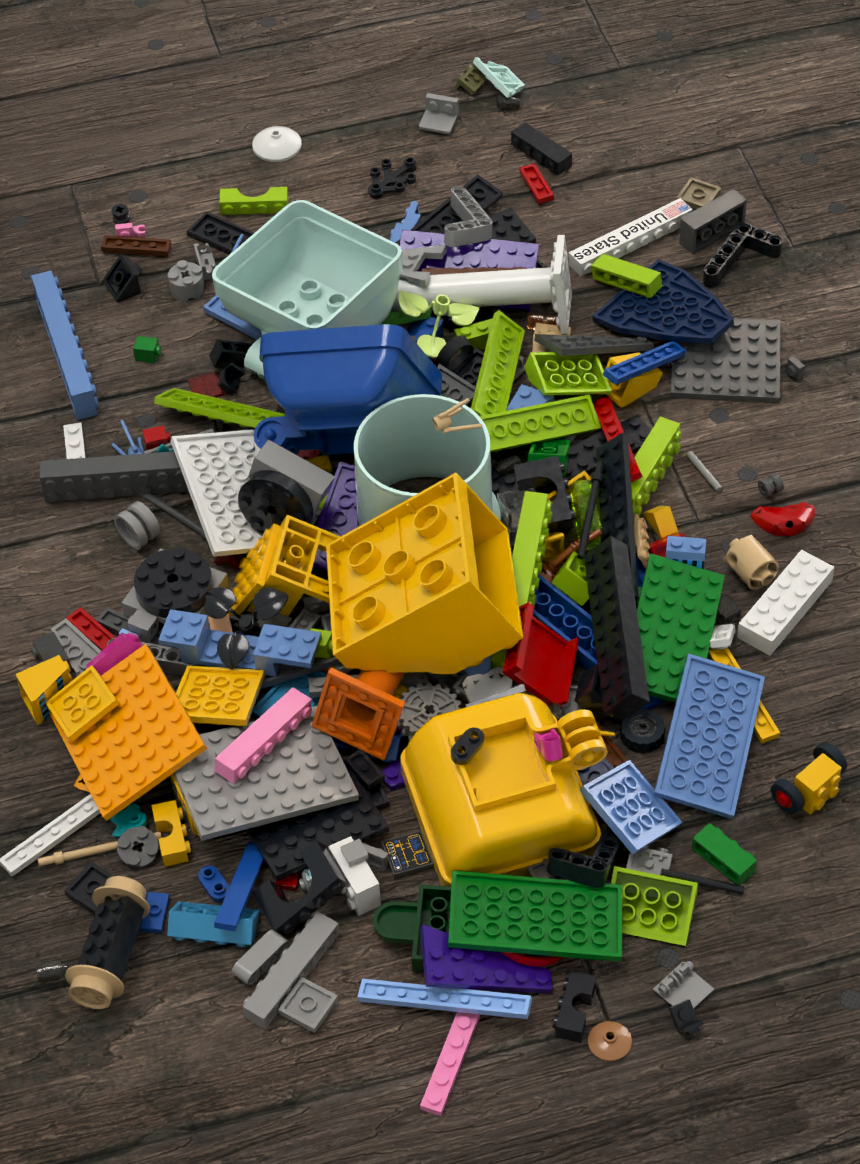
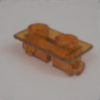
(533, 318)

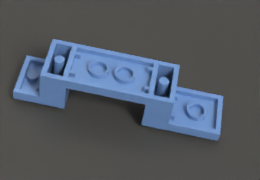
(273, 647)

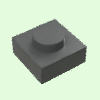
(795, 368)

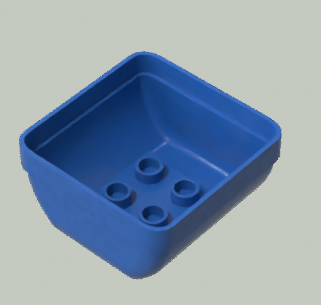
(335, 380)

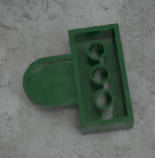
(402, 920)

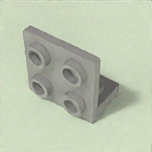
(440, 113)

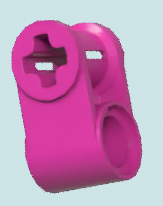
(549, 745)

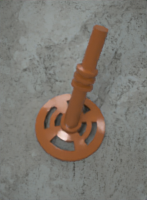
(551, 568)

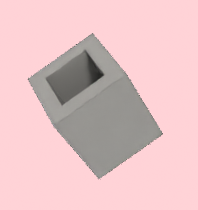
(144, 625)

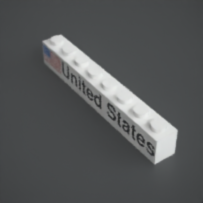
(630, 236)

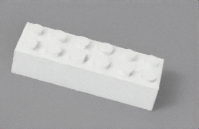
(785, 602)

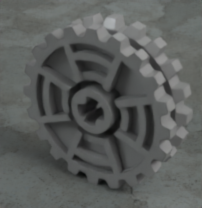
(423, 704)

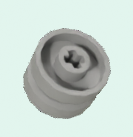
(137, 525)

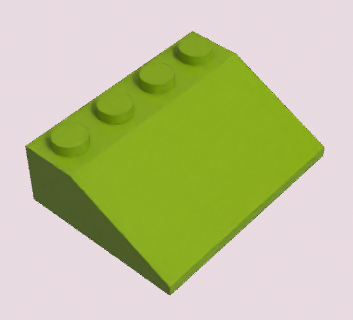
(566, 374)
(656, 905)

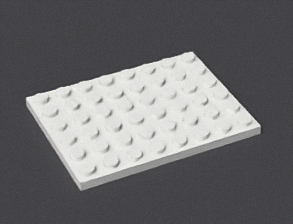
(214, 472)

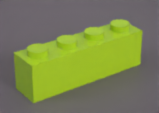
(626, 275)

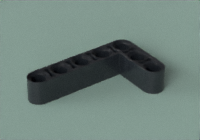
(742, 237)
(585, 869)

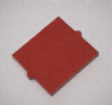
(206, 385)

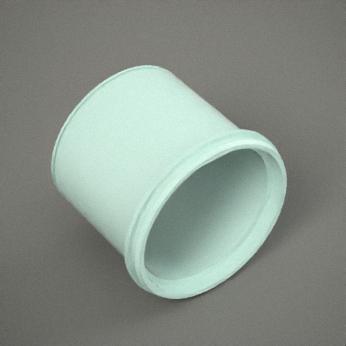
(402, 444)

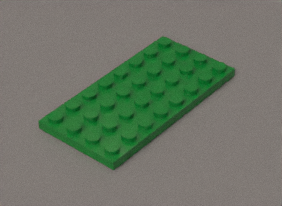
(675, 619)
(535, 916)

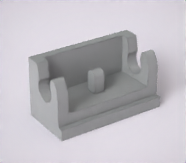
(205, 259)

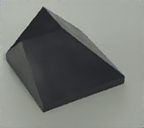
(123, 279)

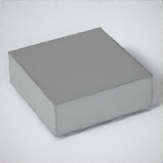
(354, 852)

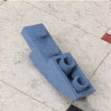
(411, 219)

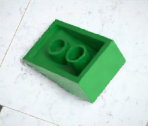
(549, 449)

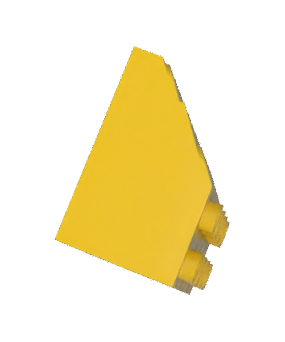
(424, 585)

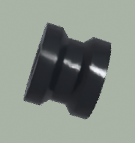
(120, 214)

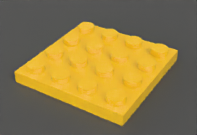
(254, 569)
(219, 694)

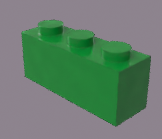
(724, 854)

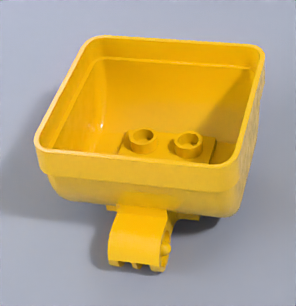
(508, 799)

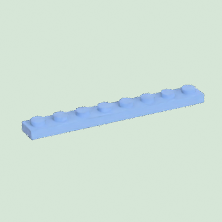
(445, 998)

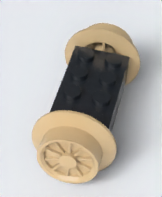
(108, 943)

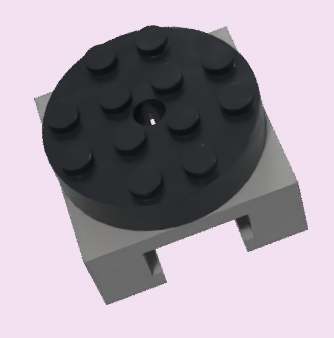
(282, 486)
(172, 581)

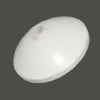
(276, 144)

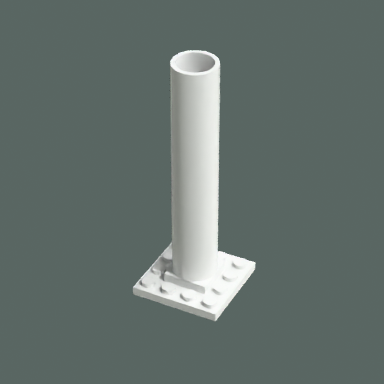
(504, 287)

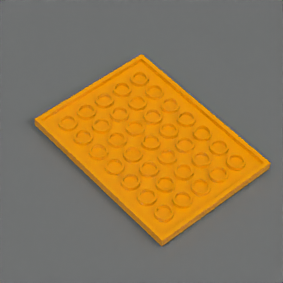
(138, 739)

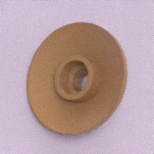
(608, 1049)

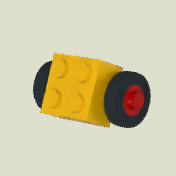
(813, 784)

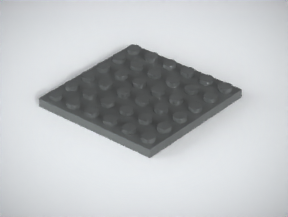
(734, 367)

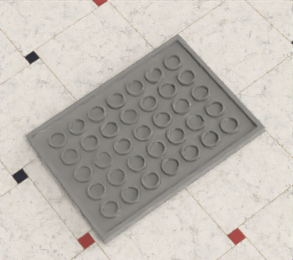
(292, 780)

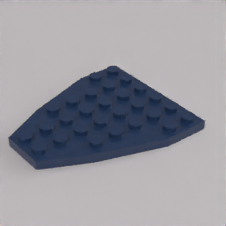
(676, 312)

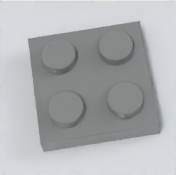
(308, 1004)

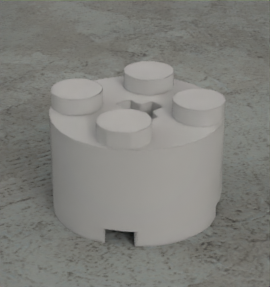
(186, 280)

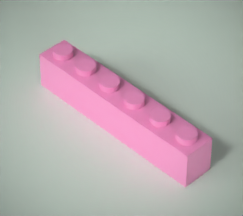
(263, 735)

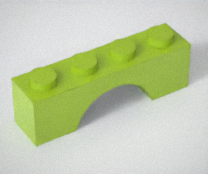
(235, 203)

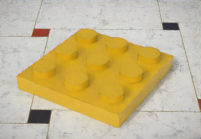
(82, 703)

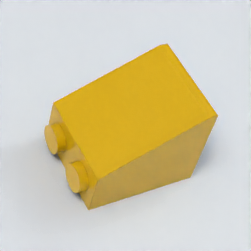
(635, 387)

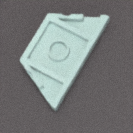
(501, 77)

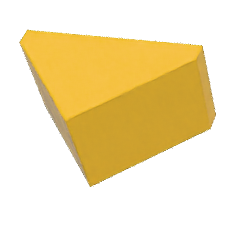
(661, 521)

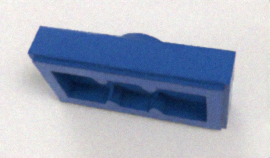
(158, 908)

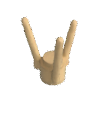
(443, 420)

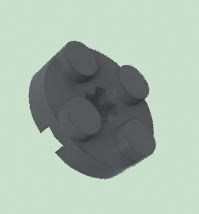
(134, 858)

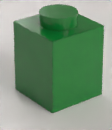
(146, 349)

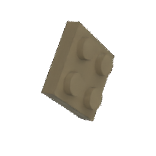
(698, 193)

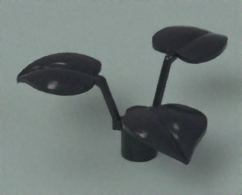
(220, 600)

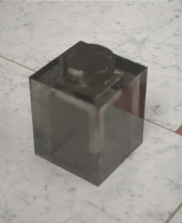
(728, 611)

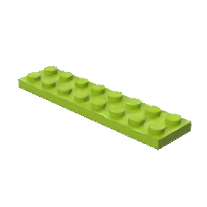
(498, 366)
(214, 407)
(541, 423)

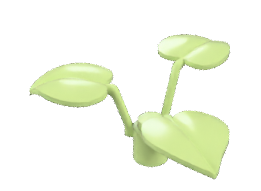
(460, 314)

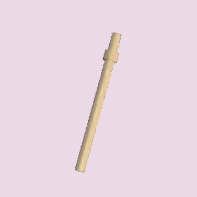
(60, 857)

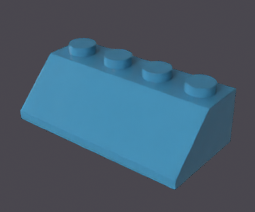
(198, 920)

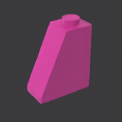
(115, 652)

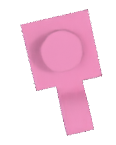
(129, 230)

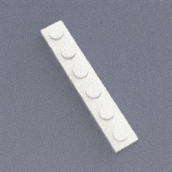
(50, 836)

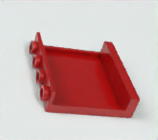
(541, 660)

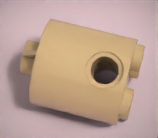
(751, 562)

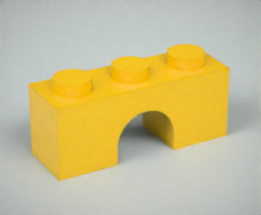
(167, 819)

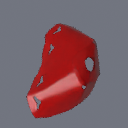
(781, 515)

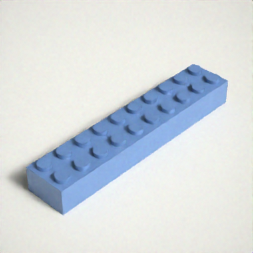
(65, 345)

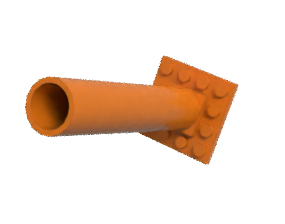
(361, 709)

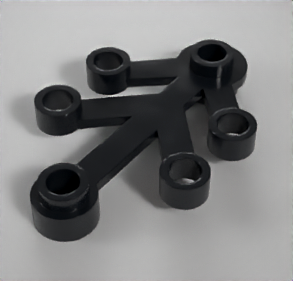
(377, 189)

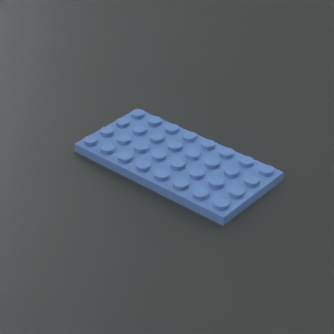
(709, 736)

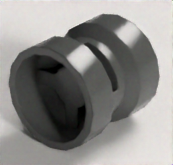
(770, 485)

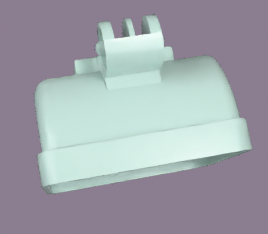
(307, 275)

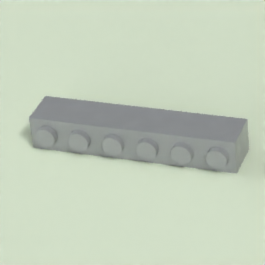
(293, 964)

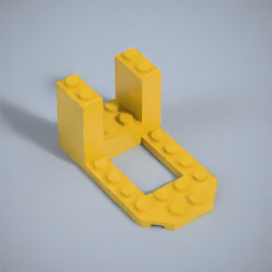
(294, 560)

